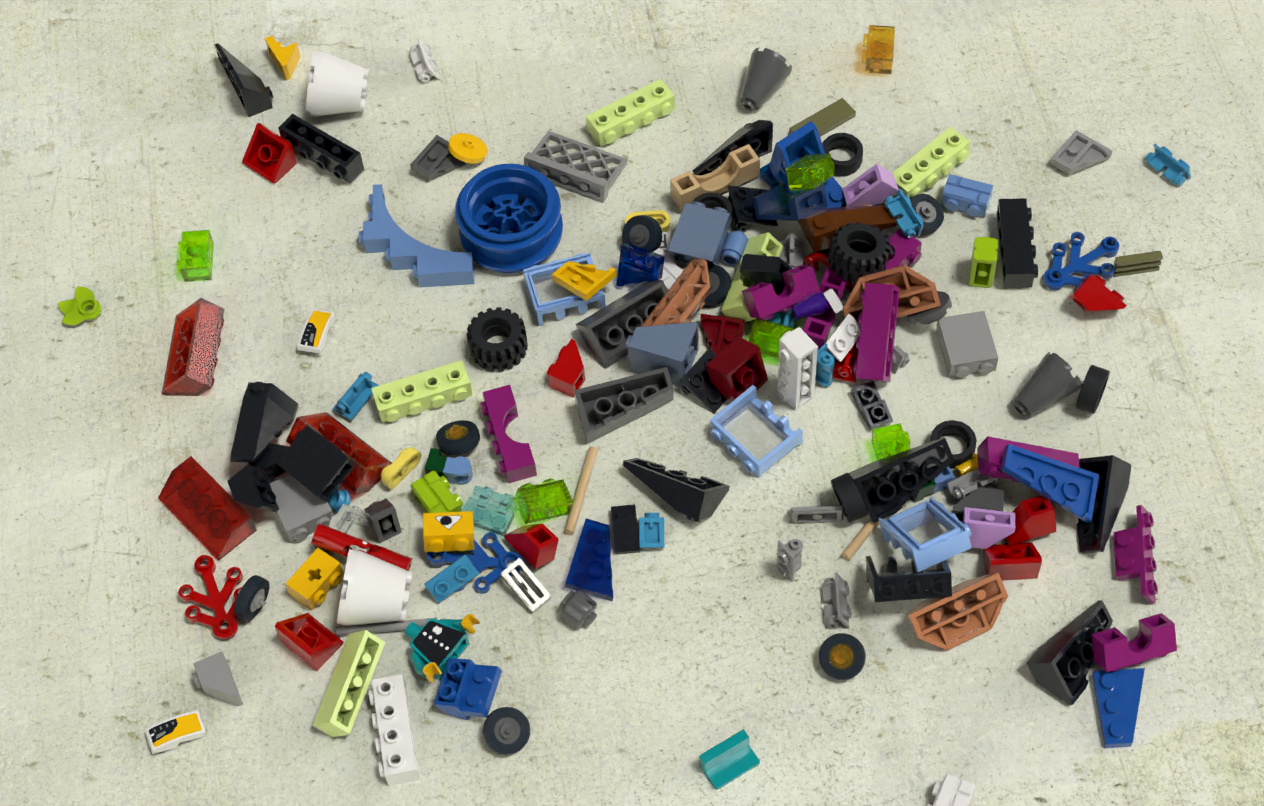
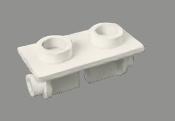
(422, 54)
(843, 338)

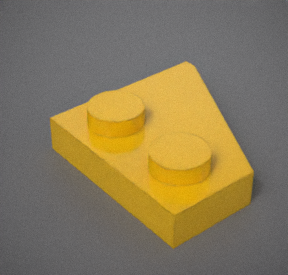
(583, 279)

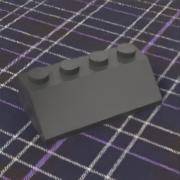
(610, 327)

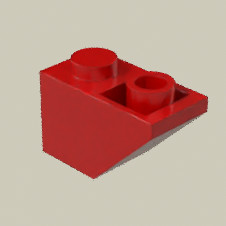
(1094, 296)
(568, 370)
(1032, 519)
(534, 543)

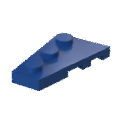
(1118, 704)

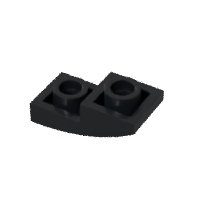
(870, 405)

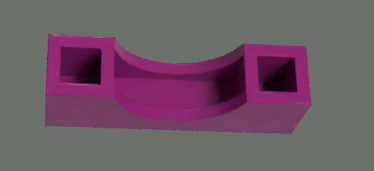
(819, 326)
(516, 456)

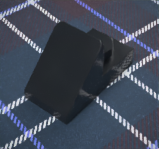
(625, 529)

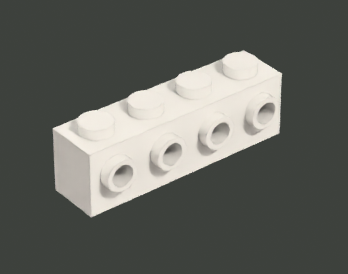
(797, 368)
(395, 730)

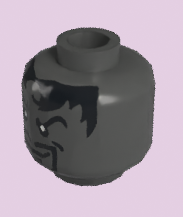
(578, 609)

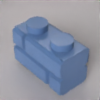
(966, 195)

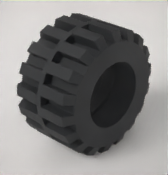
(858, 251)
(492, 324)

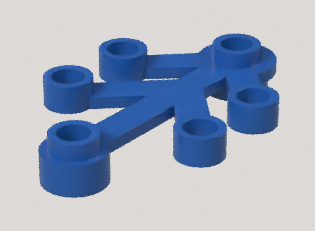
(1079, 264)
(481, 561)

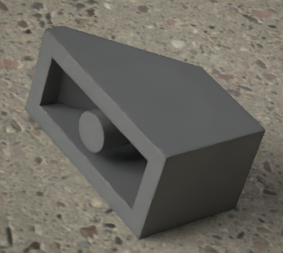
(982, 498)
(383, 520)

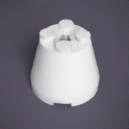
(335, 85)
(372, 591)

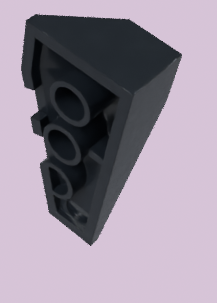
(247, 85)
(756, 134)
(261, 418)
(895, 479)
(1110, 493)
(686, 495)
(1067, 656)

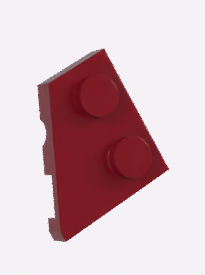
(721, 330)

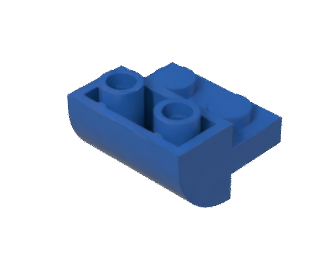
(467, 688)

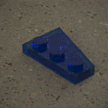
(592, 562)

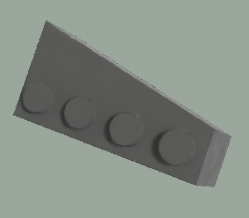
(620, 401)

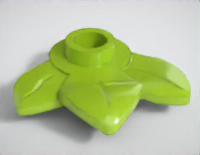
(78, 309)

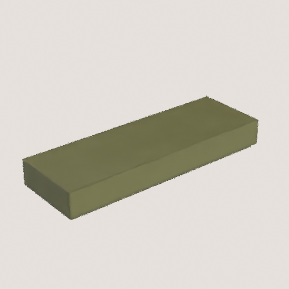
(829, 117)

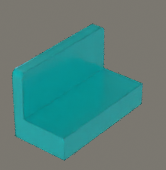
(728, 760)

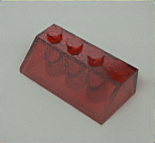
(193, 349)
(368, 460)
(206, 509)

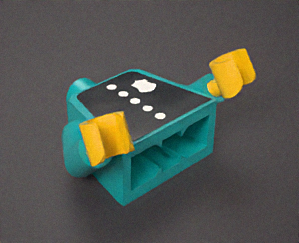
(437, 643)

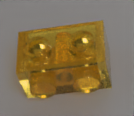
(879, 49)

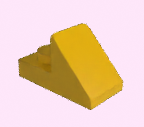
(284, 57)

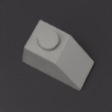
(216, 679)

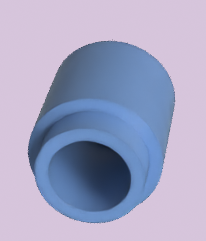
(734, 248)

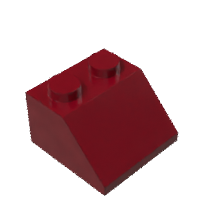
(737, 369)

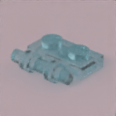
(488, 516)

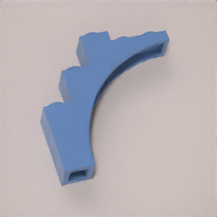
(429, 264)

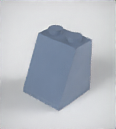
(700, 233)
(662, 347)

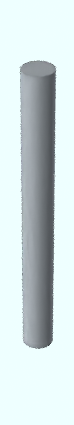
(379, 627)

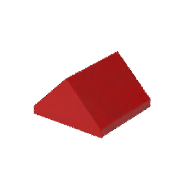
(269, 154)
(1013, 561)
(308, 639)

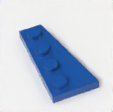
(1057, 481)

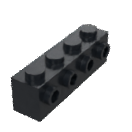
(322, 148)
(1015, 243)

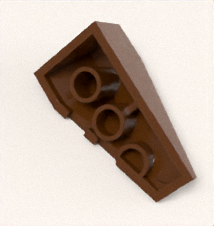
(823, 223)

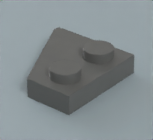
(435, 160)

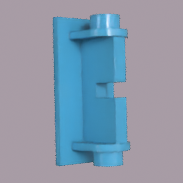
(1163, 158)
(910, 222)
(824, 366)
(355, 396)
(451, 578)

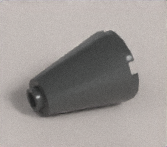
(763, 77)
(1046, 385)

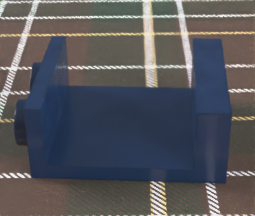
(777, 206)

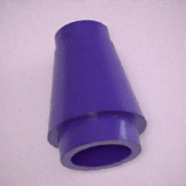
(811, 306)

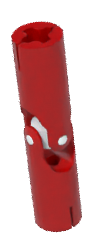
(340, 543)

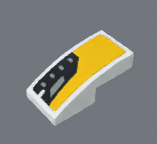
(315, 331)
(172, 731)

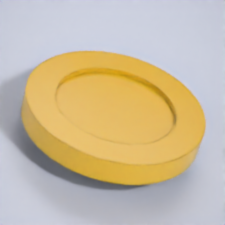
(467, 148)

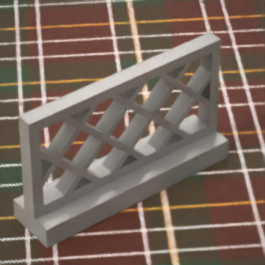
(570, 176)

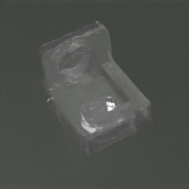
(346, 517)

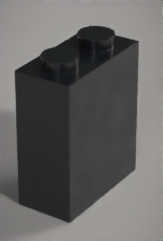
(316, 463)

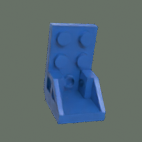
(794, 147)

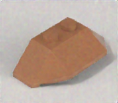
(915, 293)
(683, 297)
(963, 615)

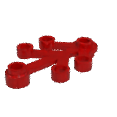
(215, 601)

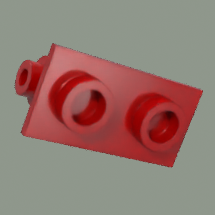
(845, 369)

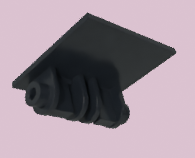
(743, 207)
(699, 383)

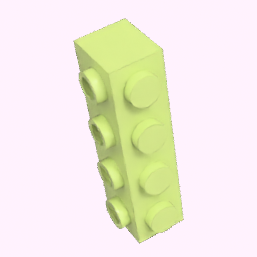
(630, 113)
(932, 163)
(422, 391)
(349, 683)

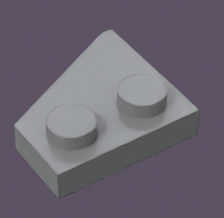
(1079, 153)

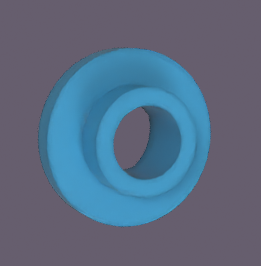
(338, 499)

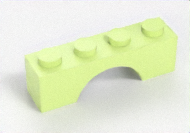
(734, 303)

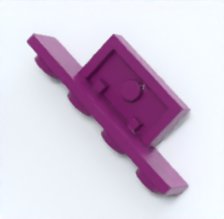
(1135, 554)

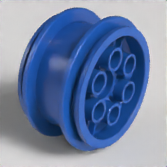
(486, 231)

